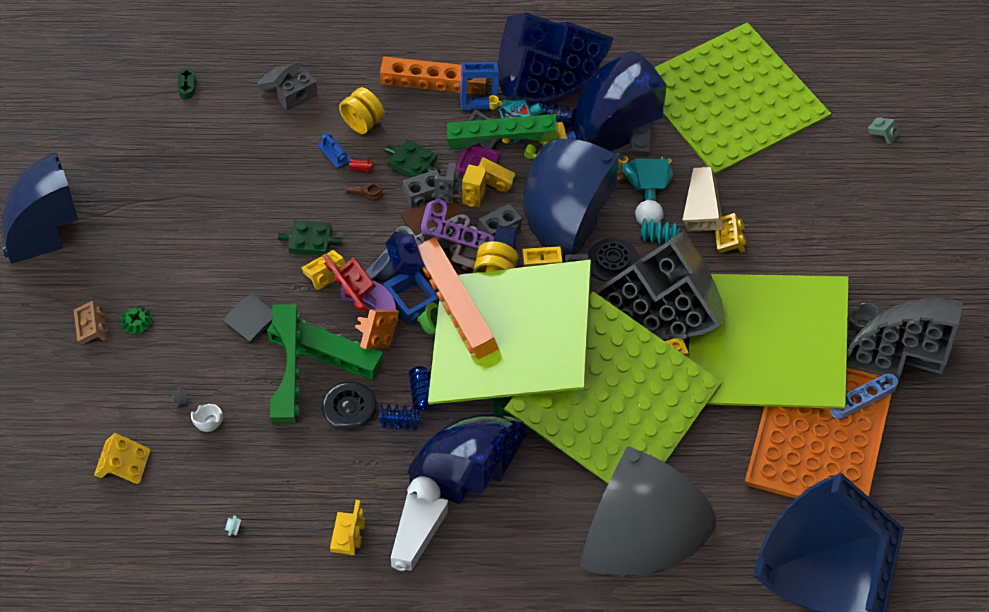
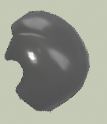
(863, 315)

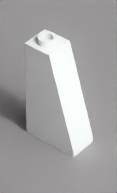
(416, 529)

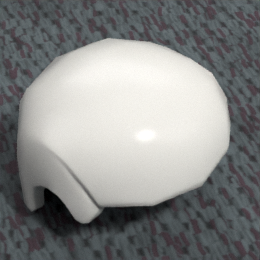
(650, 210)
(207, 417)
(425, 488)

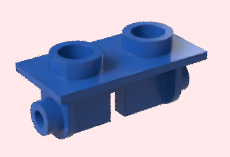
(334, 151)

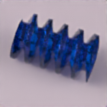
(561, 115)
(420, 386)
(399, 417)

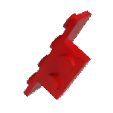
(354, 279)

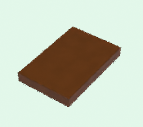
(414, 216)

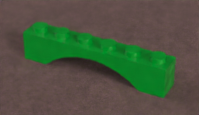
(468, 133)
(283, 403)

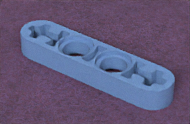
(866, 398)

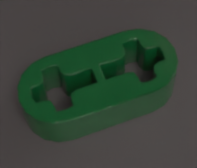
(190, 83)

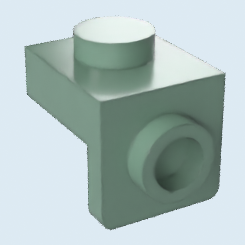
(884, 127)

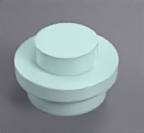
(233, 525)

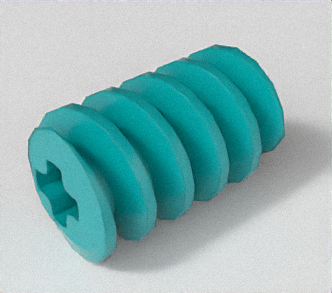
(658, 231)

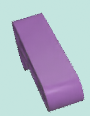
(458, 230)

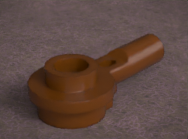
(372, 191)

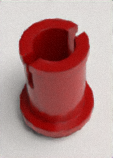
(361, 165)

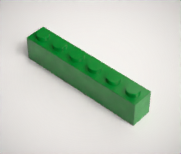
(335, 350)

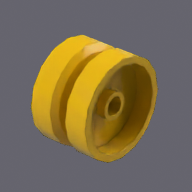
(362, 110)
(494, 257)

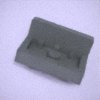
(447, 186)

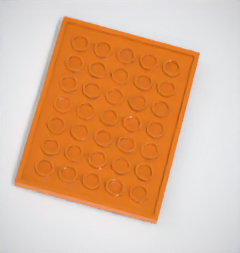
(808, 444)

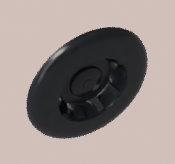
(613, 255)
(350, 411)

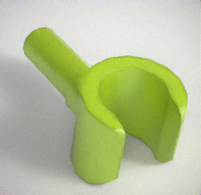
(530, 151)

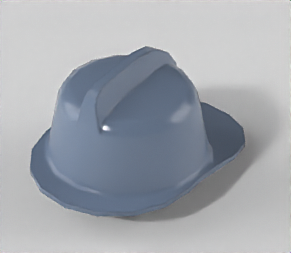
(381, 268)

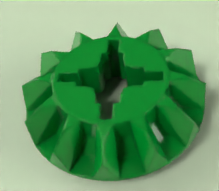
(139, 325)

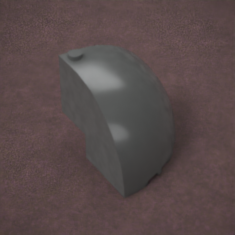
(668, 291)
(907, 334)
(646, 519)

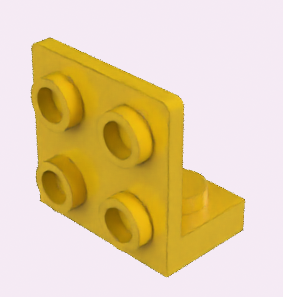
(122, 459)
(347, 531)

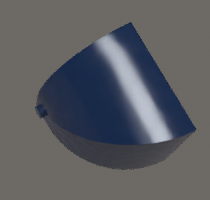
(832, 550)

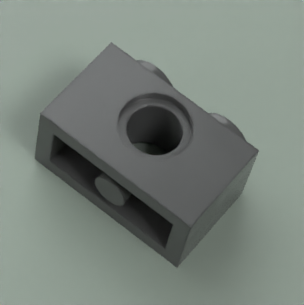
(297, 90)

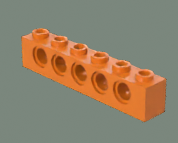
(428, 76)

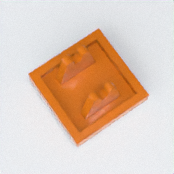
(378, 328)

